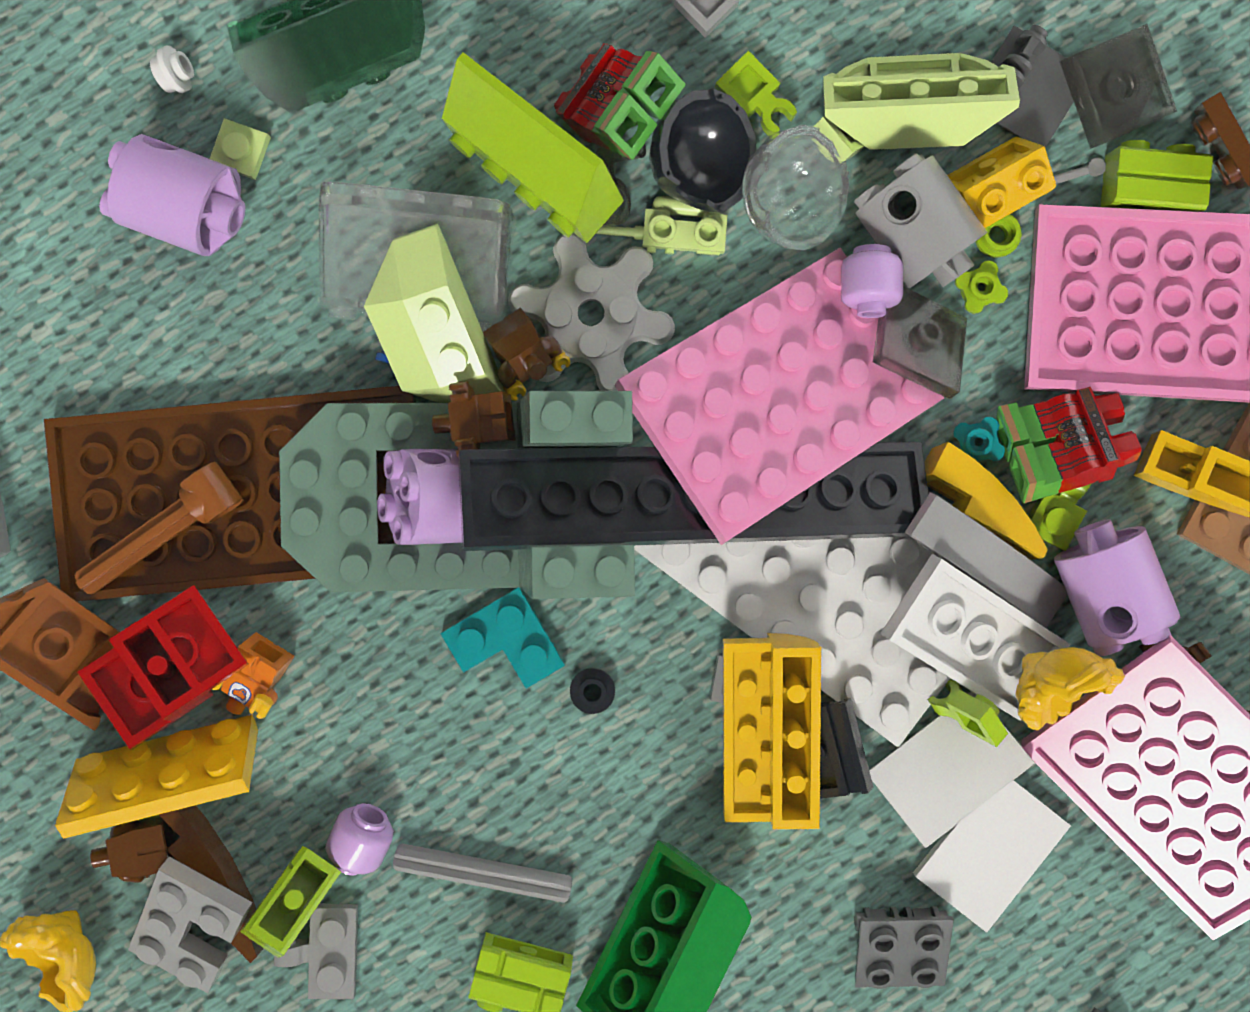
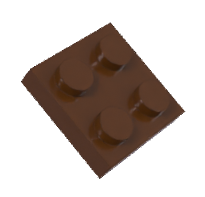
(1219, 126)

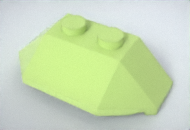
(919, 99)
(429, 320)

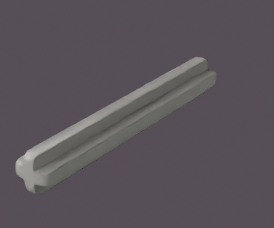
(482, 872)

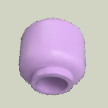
(871, 280)
(359, 839)

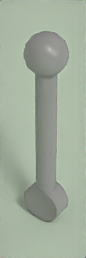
(1094, 167)

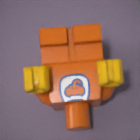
(255, 682)

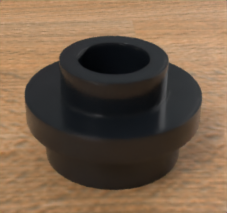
(592, 676)

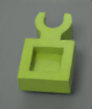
(753, 90)

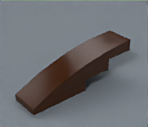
(205, 853)

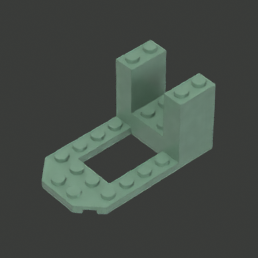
(333, 500)

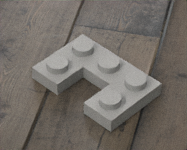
(174, 903)

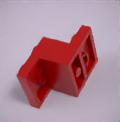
(162, 667)

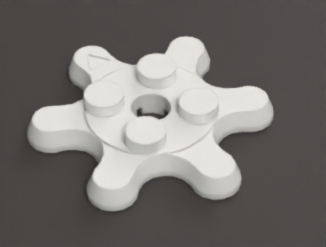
(615, 289)

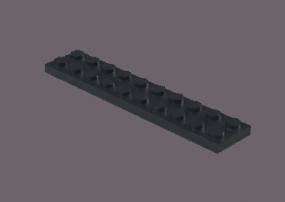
(635, 499)

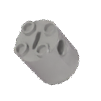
(936, 232)

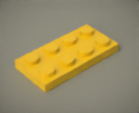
(159, 776)

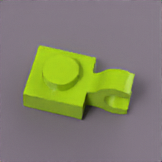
(1059, 516)
(974, 714)

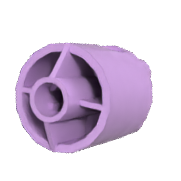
(173, 195)
(422, 496)
(1117, 587)

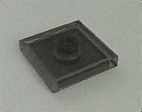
(1118, 86)
(922, 343)

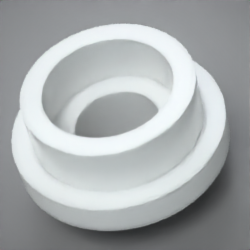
(172, 70)

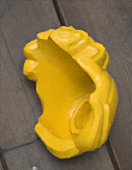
(1058, 679)
(60, 951)

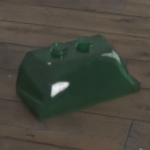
(324, 47)

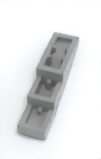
(986, 559)

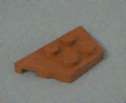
(48, 641)

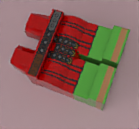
(616, 96)
(1064, 442)

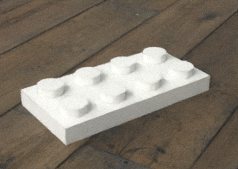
(968, 633)

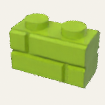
(1156, 178)
(290, 902)
(520, 976)

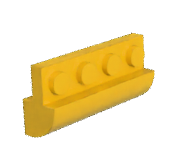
(772, 730)

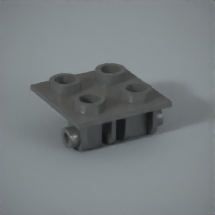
(1040, 84)
(902, 949)

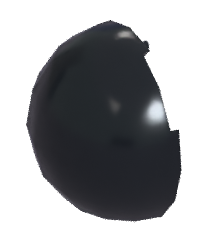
(703, 150)

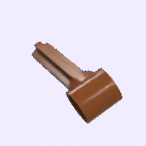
(203, 497)

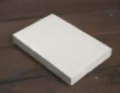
(946, 775)
(992, 854)

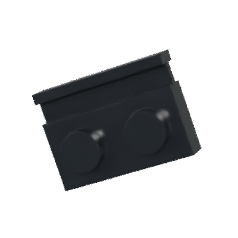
(842, 752)

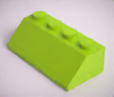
(528, 151)

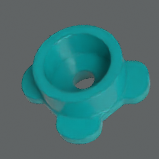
(985, 429)

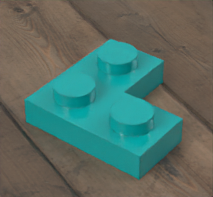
(506, 626)

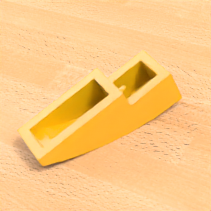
(1197, 472)
(982, 498)

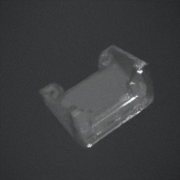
(364, 219)

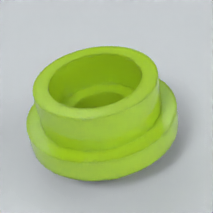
(1011, 240)

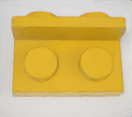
(1004, 179)

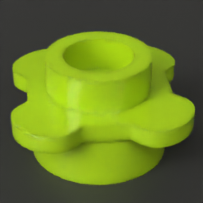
(975, 299)

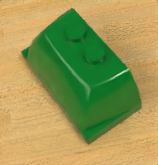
(668, 940)

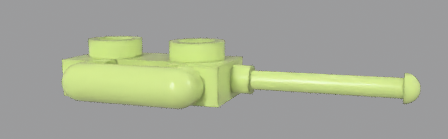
(663, 232)

